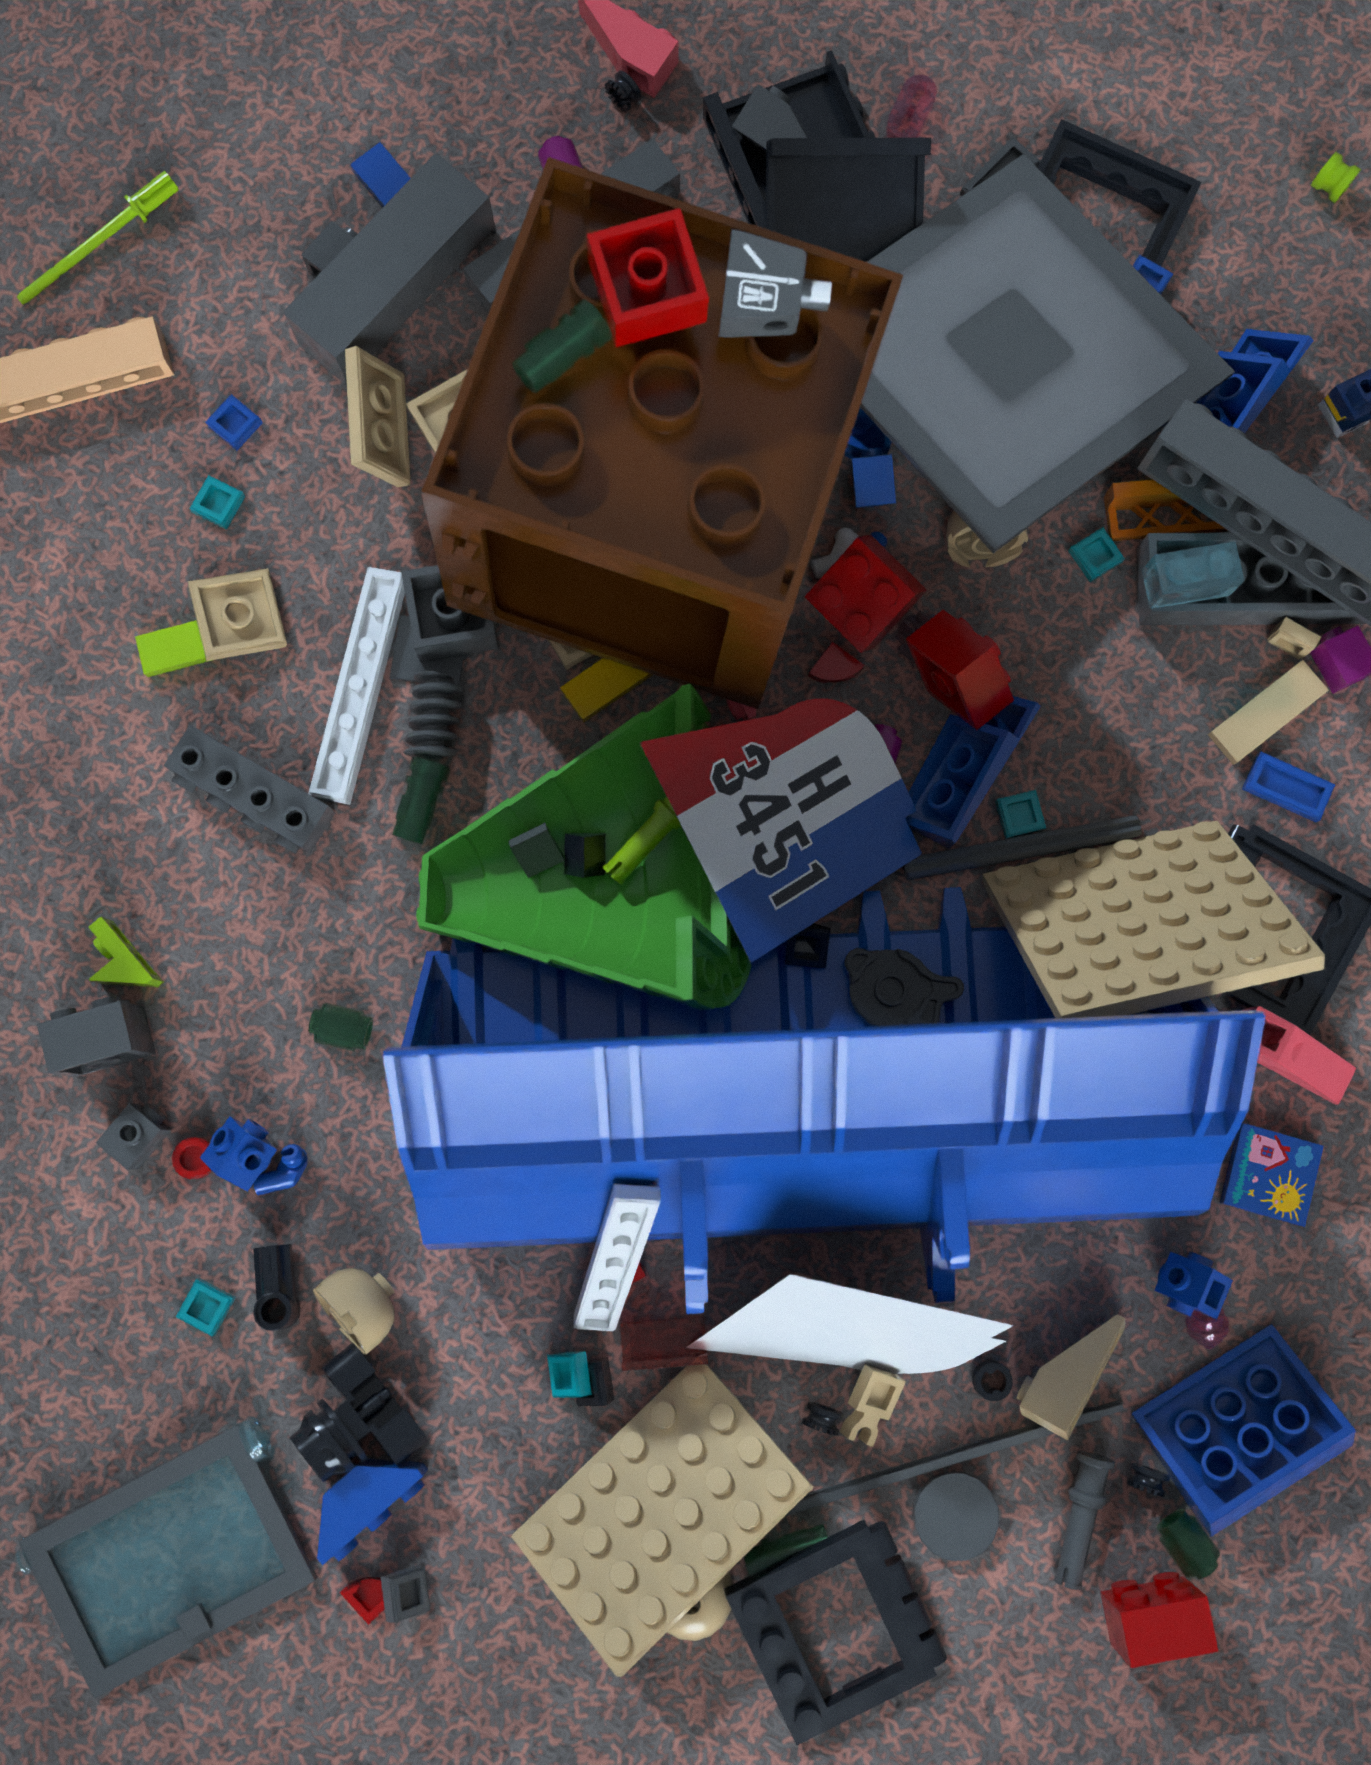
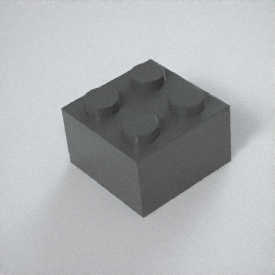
(440, 629)
(95, 1037)

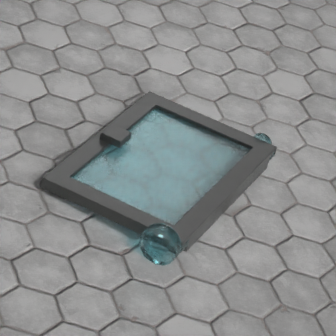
(168, 1558)

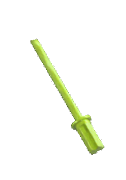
(140, 204)

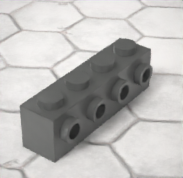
(249, 789)

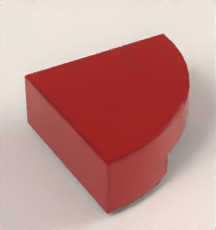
(835, 666)
(365, 1597)

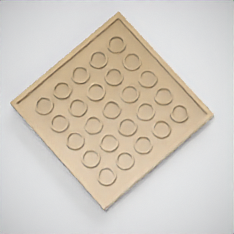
(1149, 923)

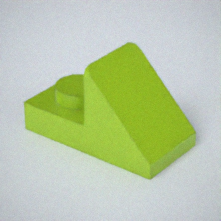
(127, 965)

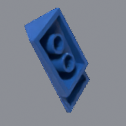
(1260, 367)
(963, 770)

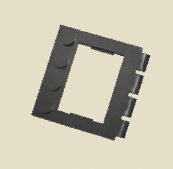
(1127, 175)
(1336, 934)
(780, 1656)

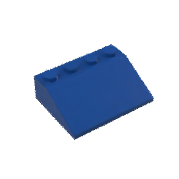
(1243, 1429)

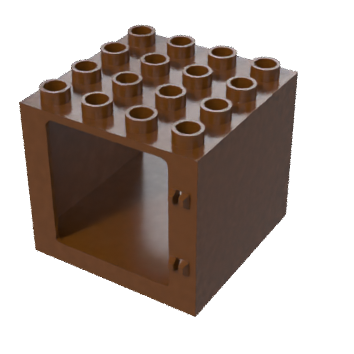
(661, 483)

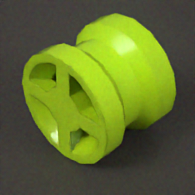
(1335, 177)

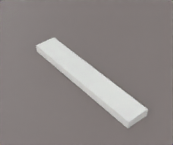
(358, 686)
(616, 1256)

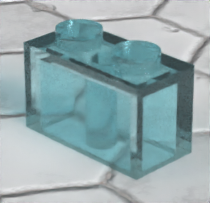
(1192, 575)

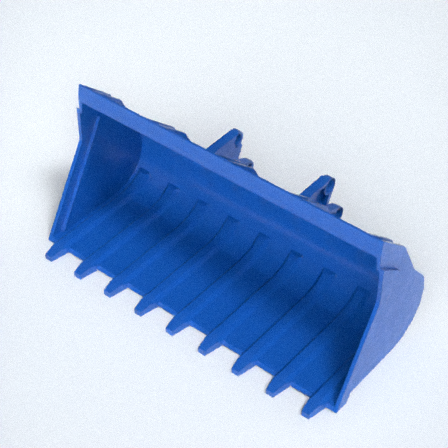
(793, 1114)

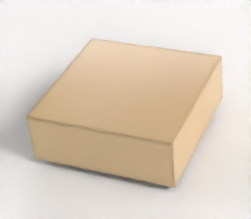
(1293, 638)

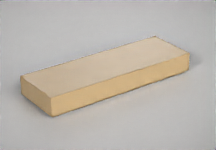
(1268, 712)

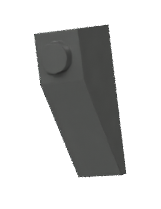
(768, 117)

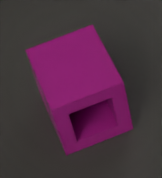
(1343, 657)

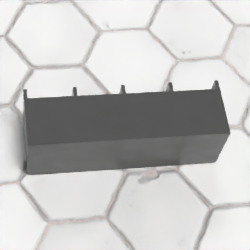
(391, 266)

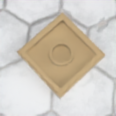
(237, 614)

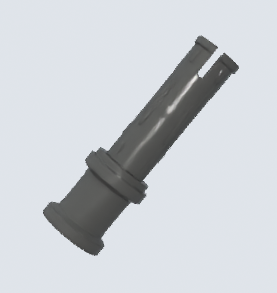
(1087, 1499)

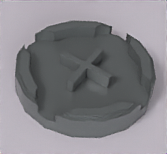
(955, 1516)

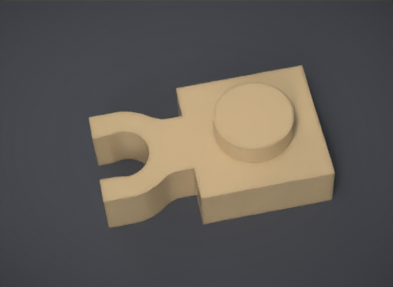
(872, 1399)

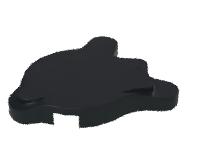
(897, 988)

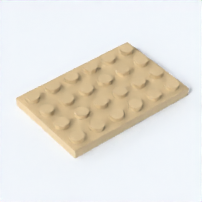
(660, 1515)

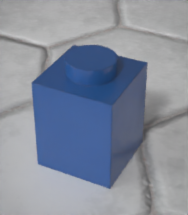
(873, 478)

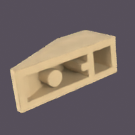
(1067, 1381)

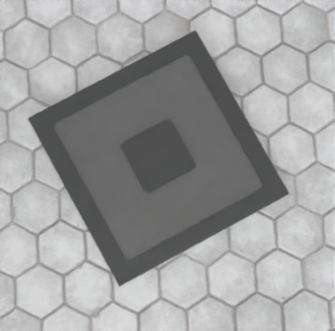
(1024, 354)

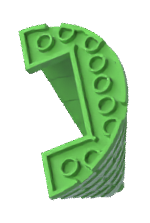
(649, 934)

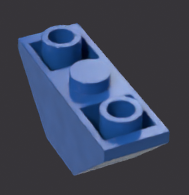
(362, 1501)

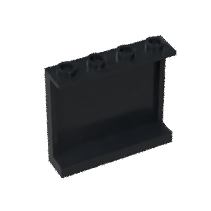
(821, 104)
(846, 191)

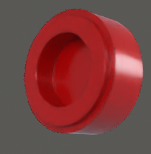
(187, 1158)

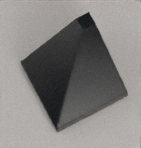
(809, 947)

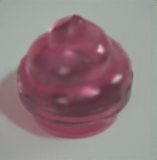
(1207, 1330)

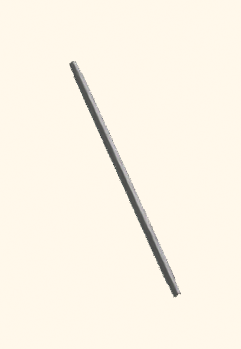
(943, 1459)

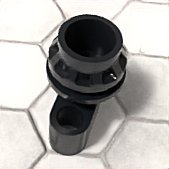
(333, 1437)

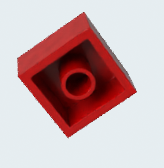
(647, 277)
(865, 593)
(961, 668)
(1158, 1620)

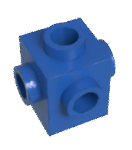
(239, 1152)
(1192, 1285)

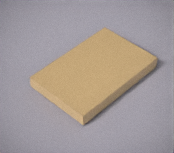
(377, 417)

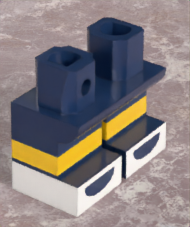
(1348, 404)

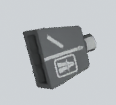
(767, 288)

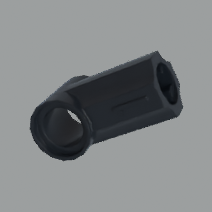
(275, 1281)

